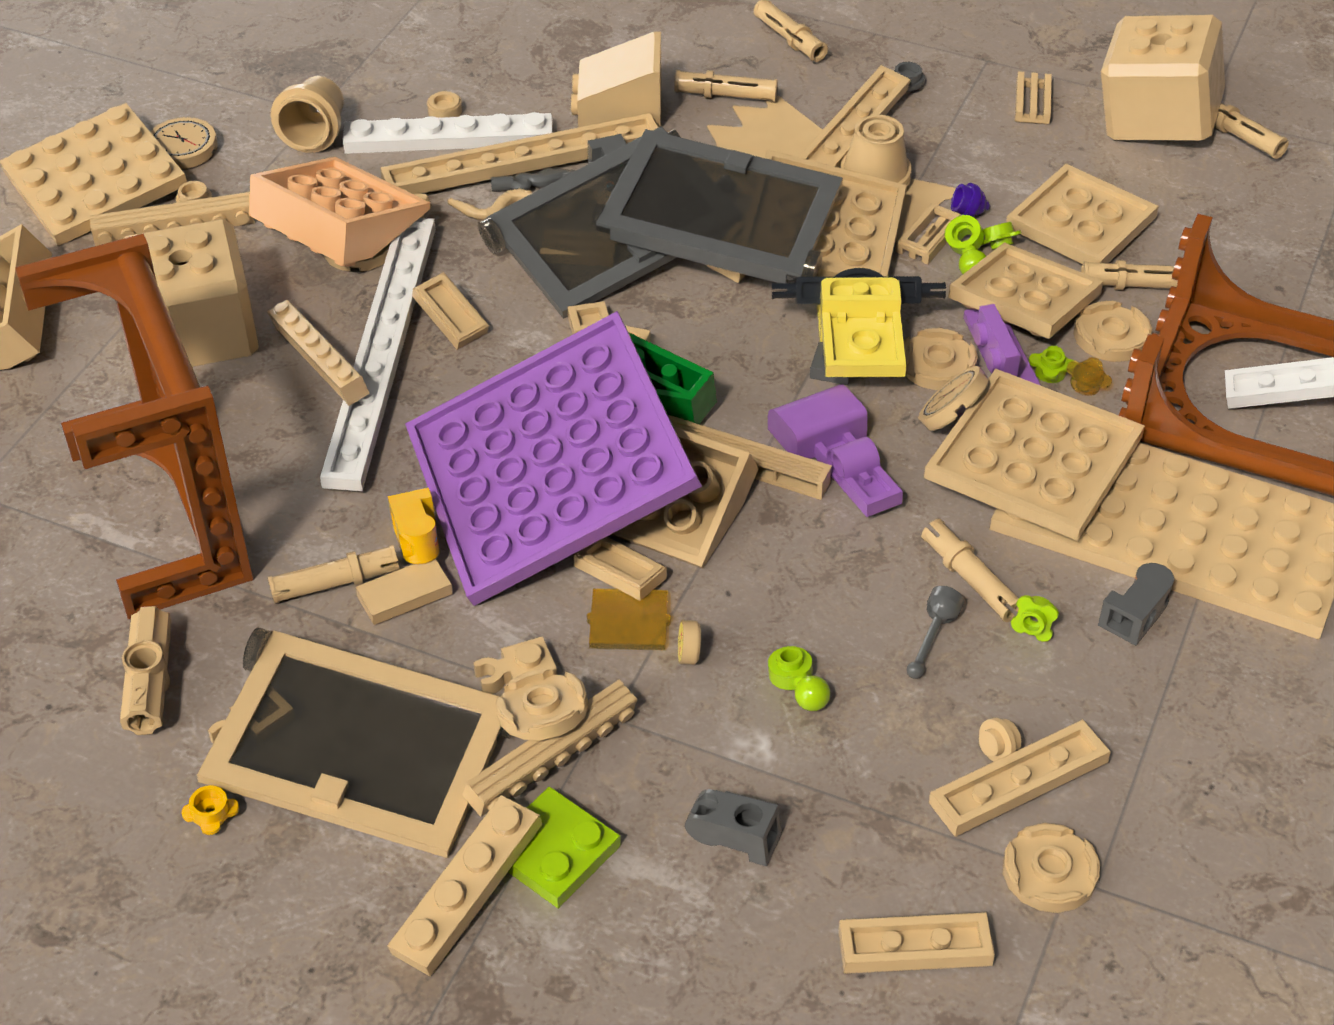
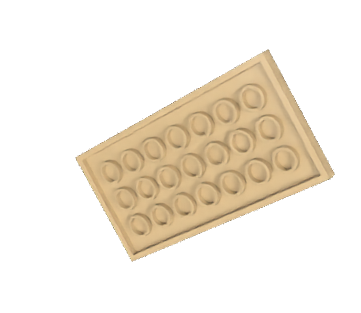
(1216, 532)

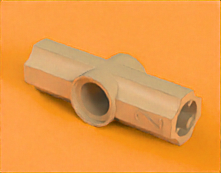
(146, 671)

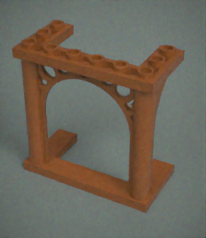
(1213, 299)
(169, 425)

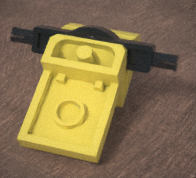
(860, 318)

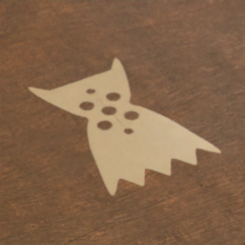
(790, 132)

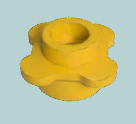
(206, 799)

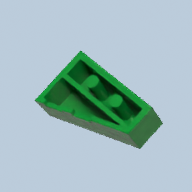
(682, 385)

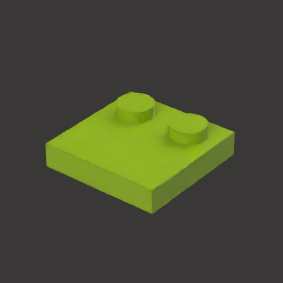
(563, 849)

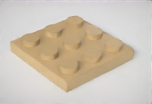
(1082, 216)
(1026, 289)

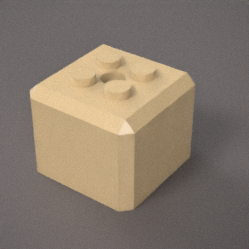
(1163, 77)
(204, 290)

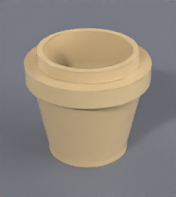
(308, 114)
(879, 150)

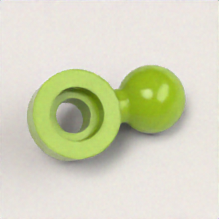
(954, 233)
(793, 670)

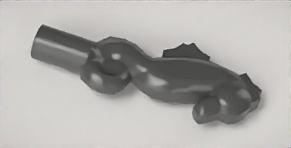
(526, 180)

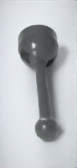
(943, 607)

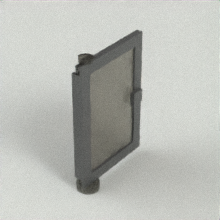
(720, 208)
(558, 244)

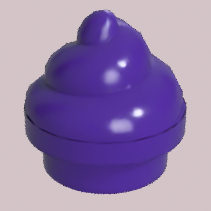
(969, 200)

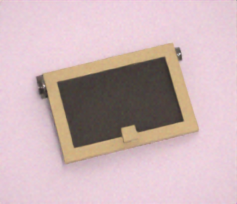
(354, 741)

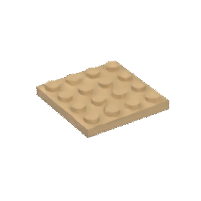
(92, 170)
(861, 221)
(1035, 453)

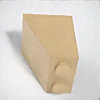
(619, 82)

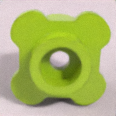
(999, 233)
(1050, 364)
(1039, 608)

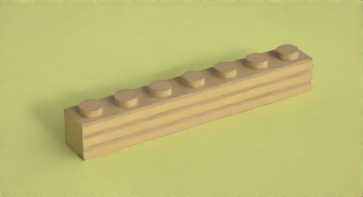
(117, 225)
(318, 352)
(774, 465)
(536, 757)

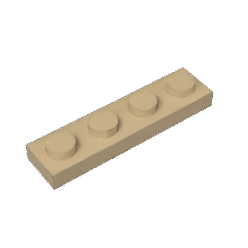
(1018, 777)
(465, 885)

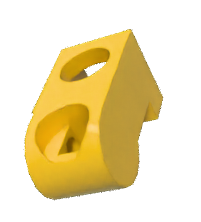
(415, 525)

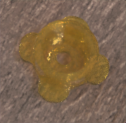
(1088, 376)

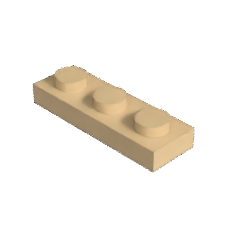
(915, 943)

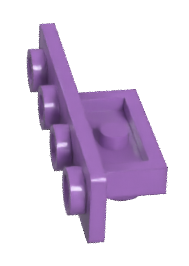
(998, 343)

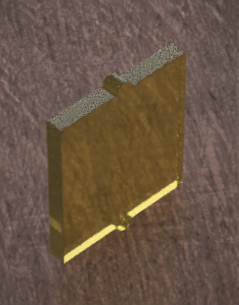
(627, 623)

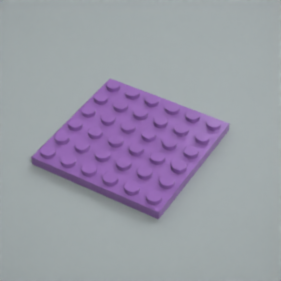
(549, 458)

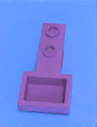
(834, 431)

